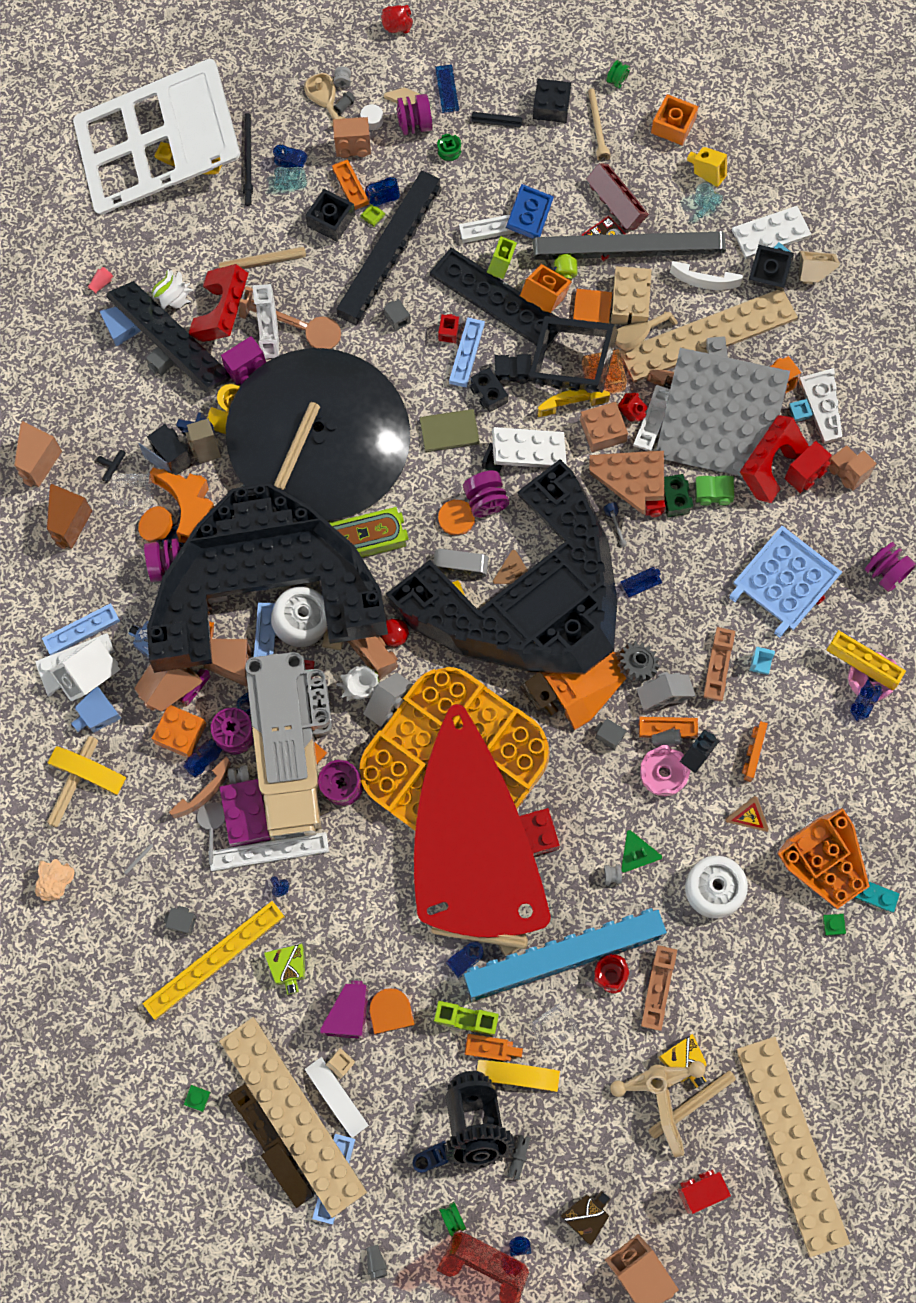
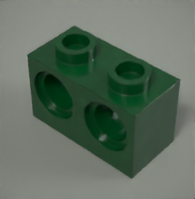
(677, 495)

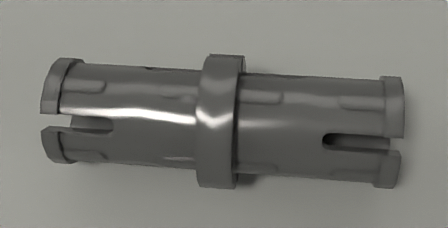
(519, 1157)

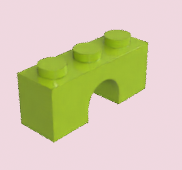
(466, 1019)

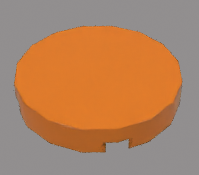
(456, 517)
(155, 524)

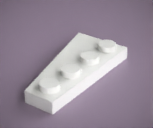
(821, 395)
(47, 663)

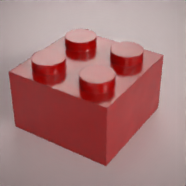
(808, 467)
(540, 832)
(703, 1192)

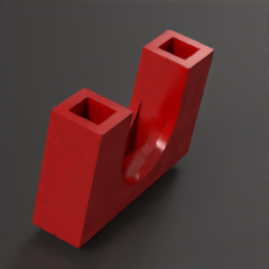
(219, 323)
(758, 468)

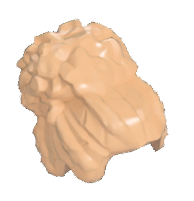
(53, 880)

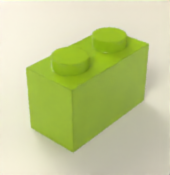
(501, 257)

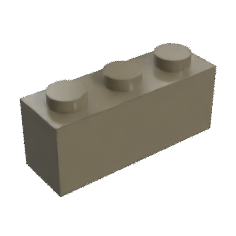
(202, 441)

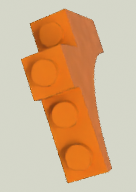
(189, 496)

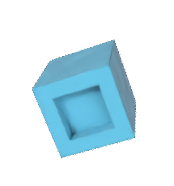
(761, 660)

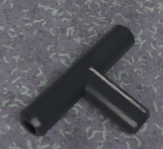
(112, 465)

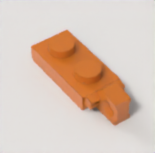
(491, 1048)

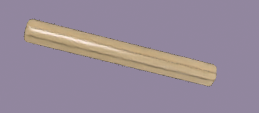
(267, 258)
(297, 445)
(70, 785)
(504, 940)
(696, 1101)

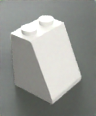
(85, 669)

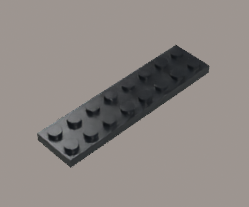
(491, 295)
(169, 336)

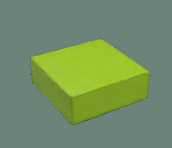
(372, 215)

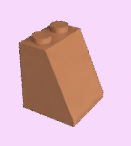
(35, 454)
(230, 659)
(166, 687)
(641, 1272)

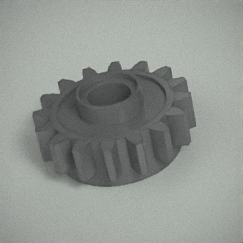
(638, 662)

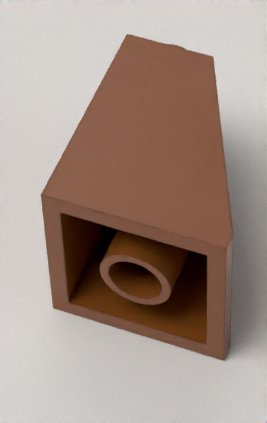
(66, 516)

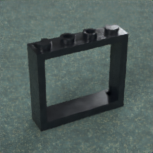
(574, 326)

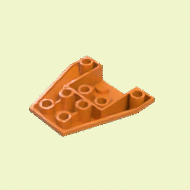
(586, 694)
(827, 858)

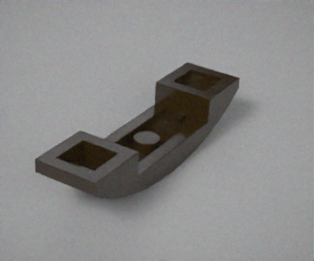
(256, 1118)

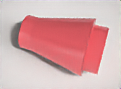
(100, 279)

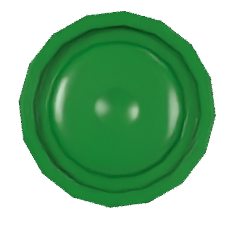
(618, 73)
(449, 147)
(452, 1219)

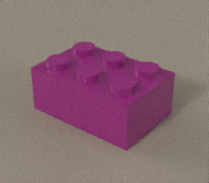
(244, 813)

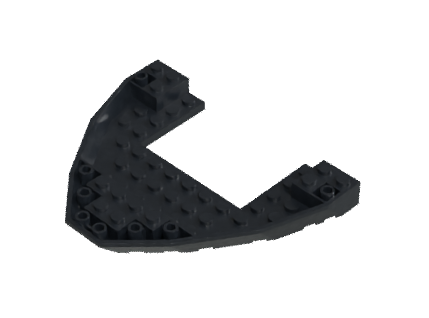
(252, 544)
(551, 616)

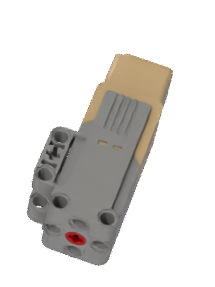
(285, 740)

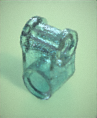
(289, 178)

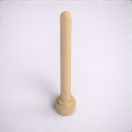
(602, 150)

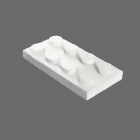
(782, 227)
(527, 447)

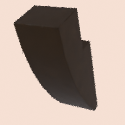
(287, 1175)

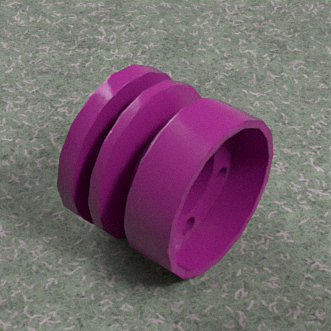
(414, 114)
(485, 493)
(159, 559)
(890, 566)
(238, 740)
(335, 773)

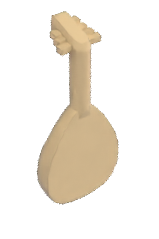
(322, 91)
(634, 334)

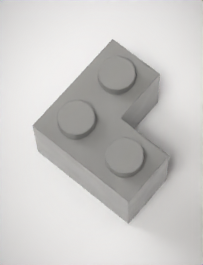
(665, 690)
(387, 698)

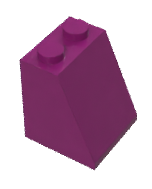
(348, 1013)

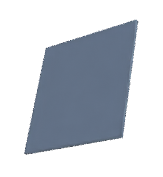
(154, 459)

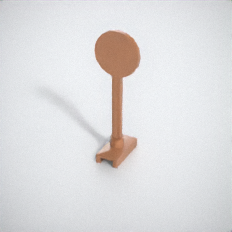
(319, 332)

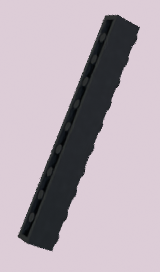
(388, 248)

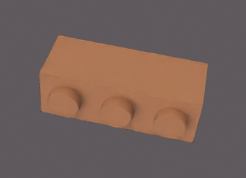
(375, 655)

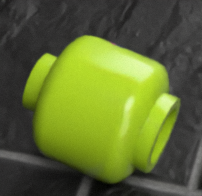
(566, 266)

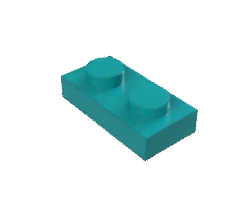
(879, 897)

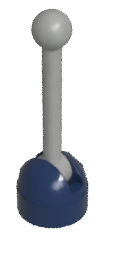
(611, 510)

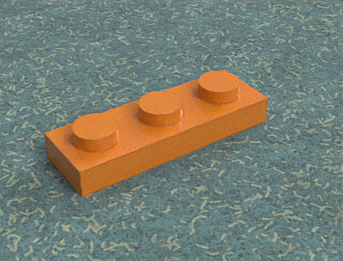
(350, 184)
(654, 725)
(754, 750)

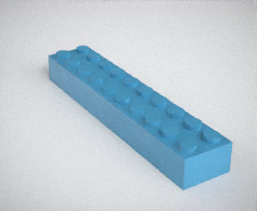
(564, 955)

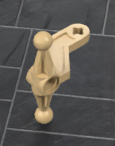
(669, 1077)

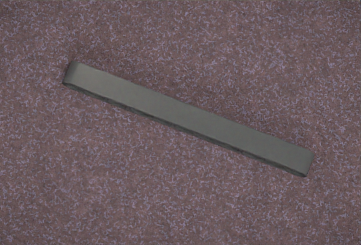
(629, 245)

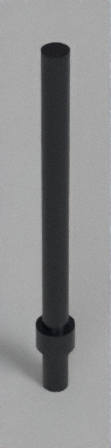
(247, 187)

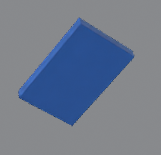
(529, 212)

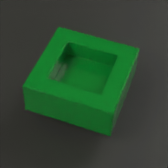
(834, 924)
(197, 1098)

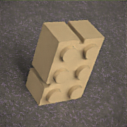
(631, 295)

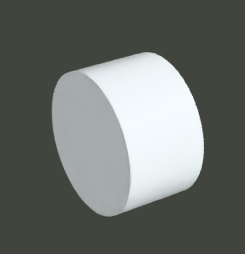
(374, 115)

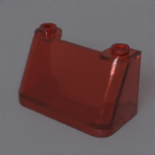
(488, 1261)

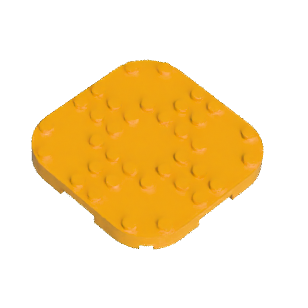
(399, 754)

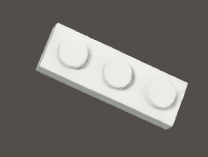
(484, 229)

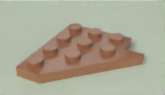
(631, 476)

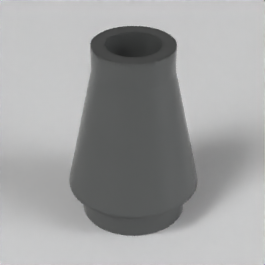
(669, 737)
(375, 1263)

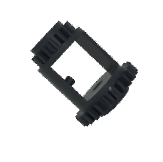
(480, 1142)

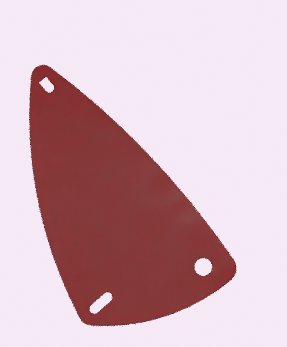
(472, 842)

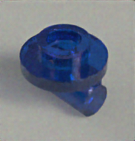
(280, 887)
(519, 1246)

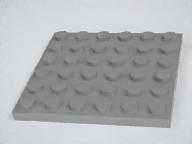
(719, 410)

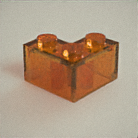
(616, 378)

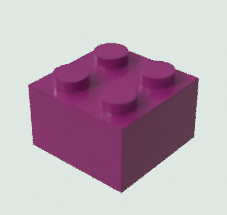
(243, 360)

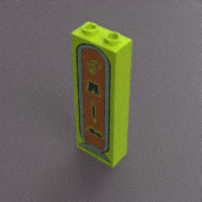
(374, 531)

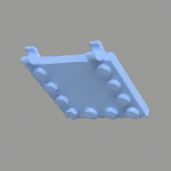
(786, 579)

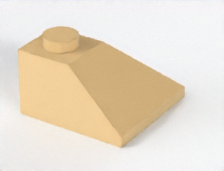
(816, 266)

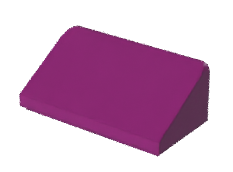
(205, 676)

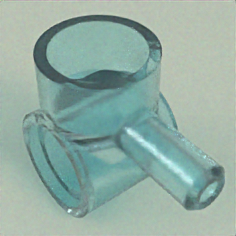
(706, 202)

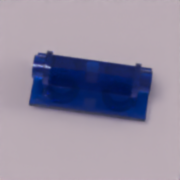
(641, 581)
(862, 707)
(196, 764)

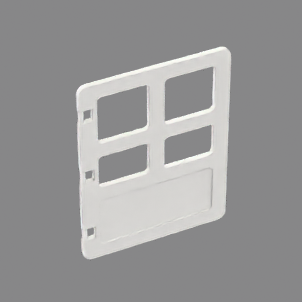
(194, 123)

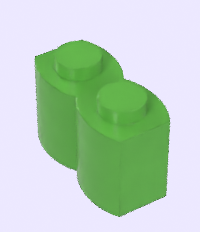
(714, 490)

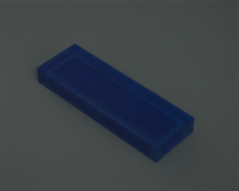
(447, 88)

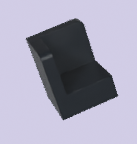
(488, 460)

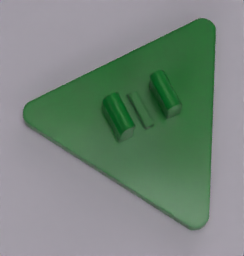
(637, 853)

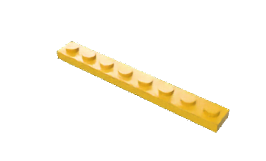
(213, 960)

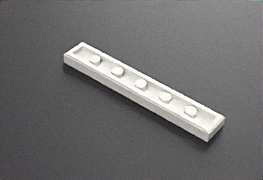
(269, 851)

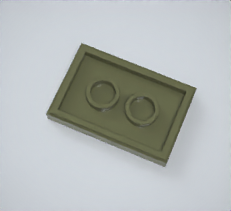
(449, 430)

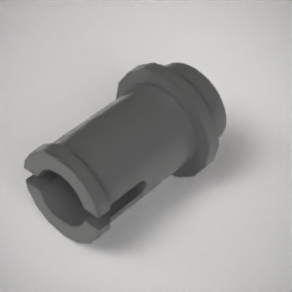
(347, 99)

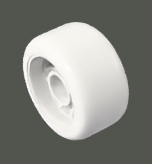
(293, 628)
(714, 902)

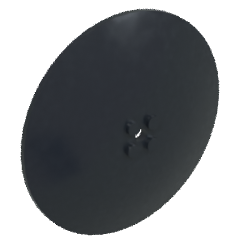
(345, 463)

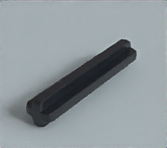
(496, 119)

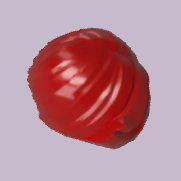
(397, 19)
(611, 973)

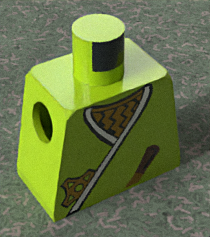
(287, 966)

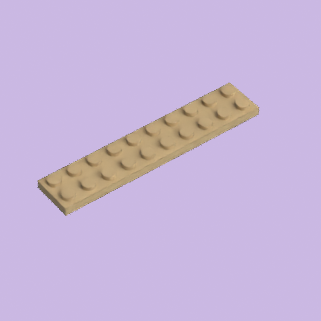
(734, 323)
(293, 1117)
(792, 1147)

